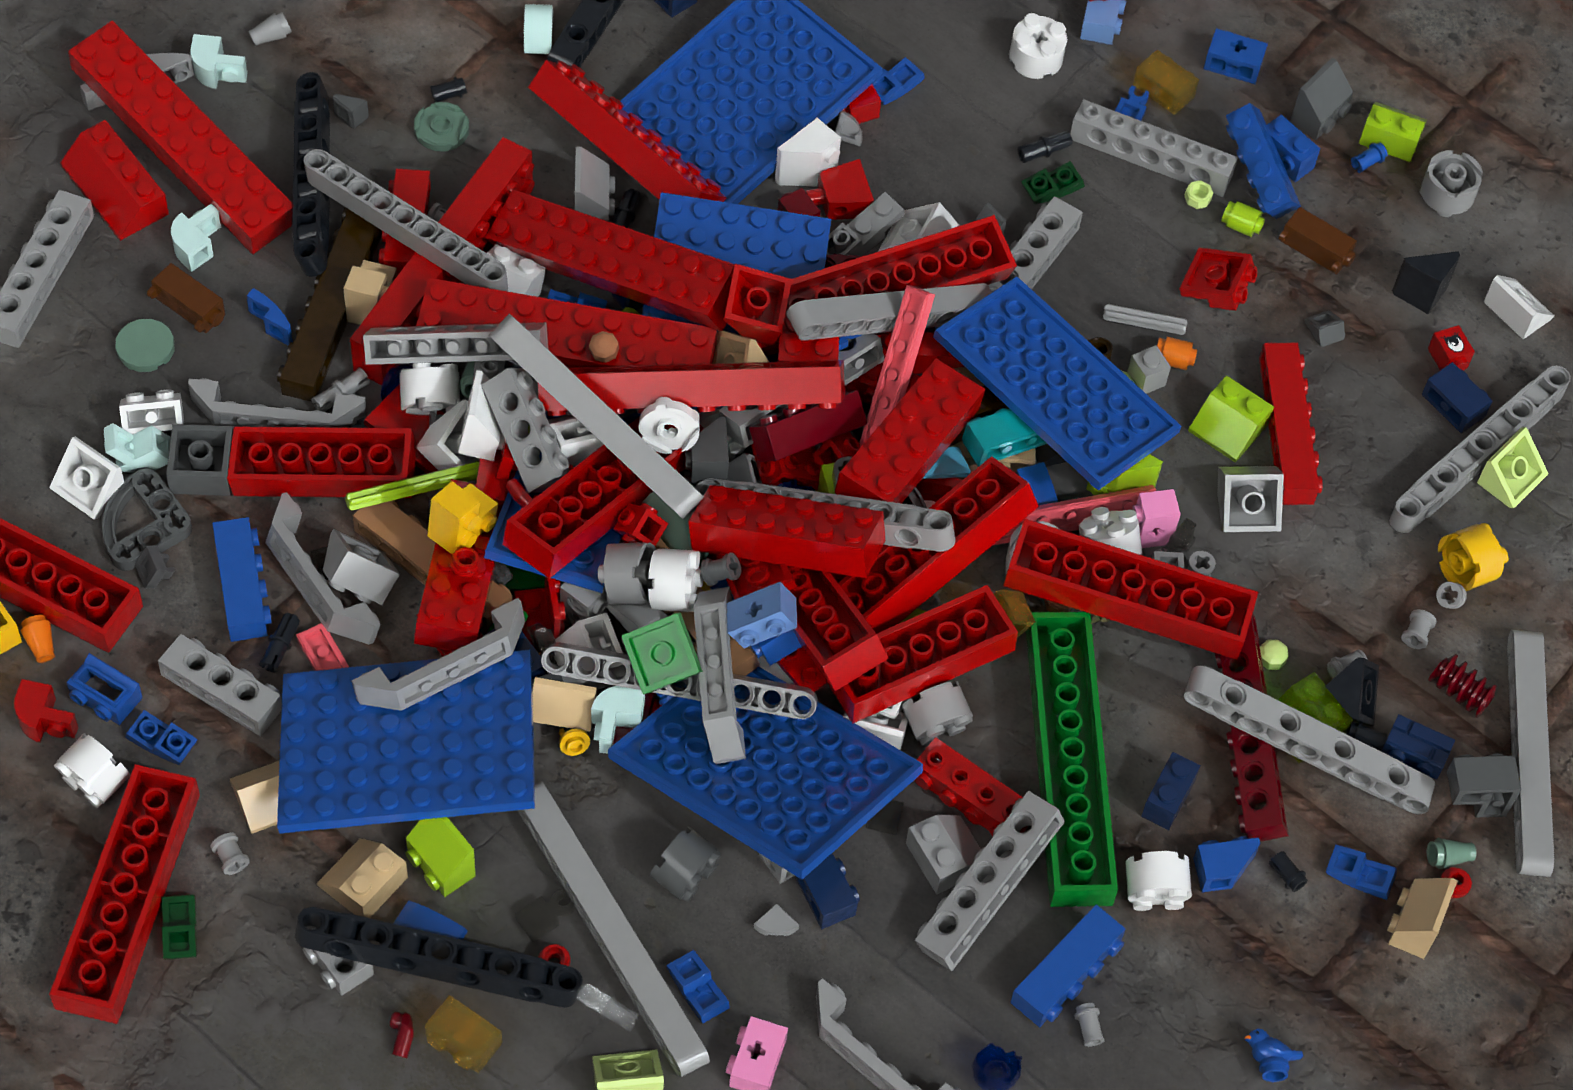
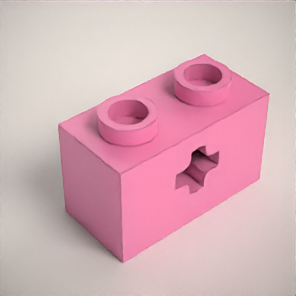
(1157, 517)
(759, 1038)

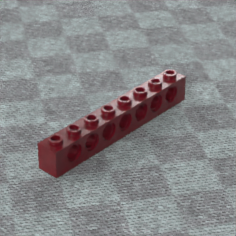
(1271, 819)

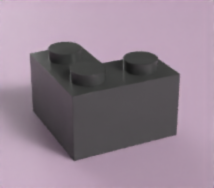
(1485, 782)

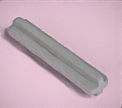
(1145, 319)

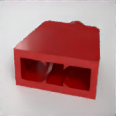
(842, 191)

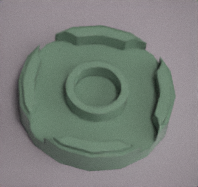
(441, 126)
(145, 345)

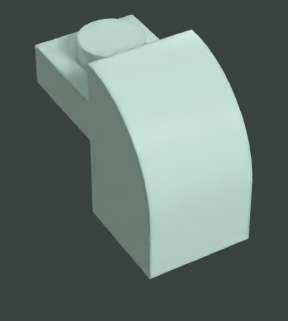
(538, 28)
(211, 63)
(191, 236)
(139, 450)
(614, 708)

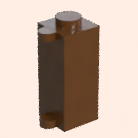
(1319, 241)
(187, 298)

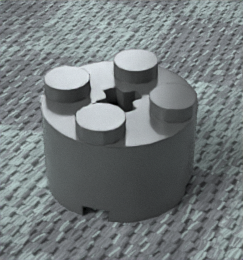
(685, 863)

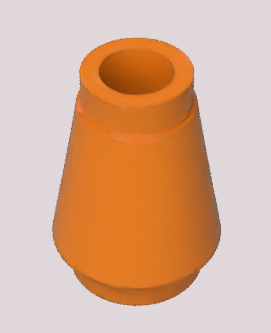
(38, 636)

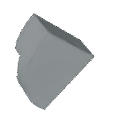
(849, 129)
(776, 922)

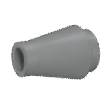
(271, 29)

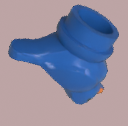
(1271, 1055)

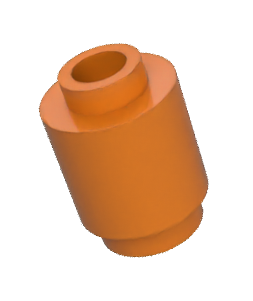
(1177, 352)

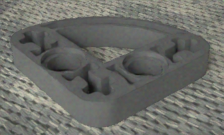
(160, 527)

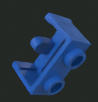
(102, 705)

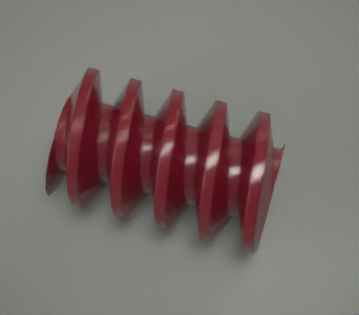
(1463, 684)

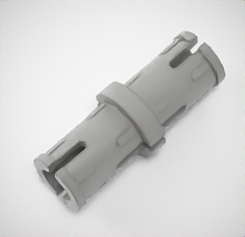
(345, 386)

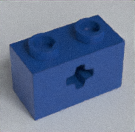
(1235, 56)

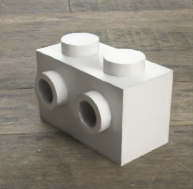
(158, 410)

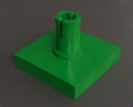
(661, 653)

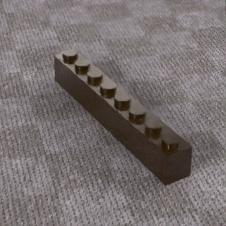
(326, 310)

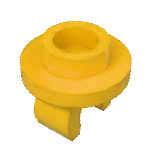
(573, 741)

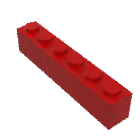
(1289, 424)

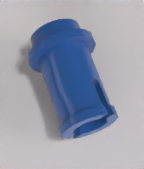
(1374, 154)

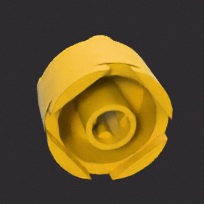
(1472, 556)

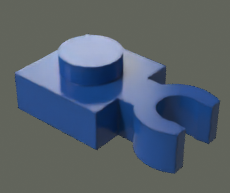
(1134, 105)

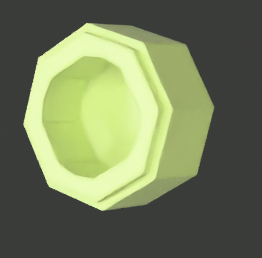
(1198, 194)
(1274, 654)

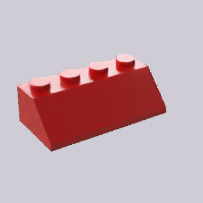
(114, 181)

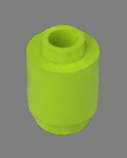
(1243, 218)

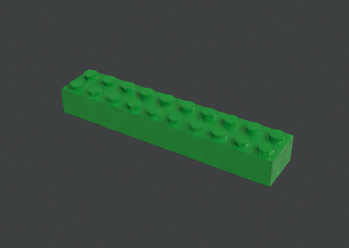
(1071, 758)

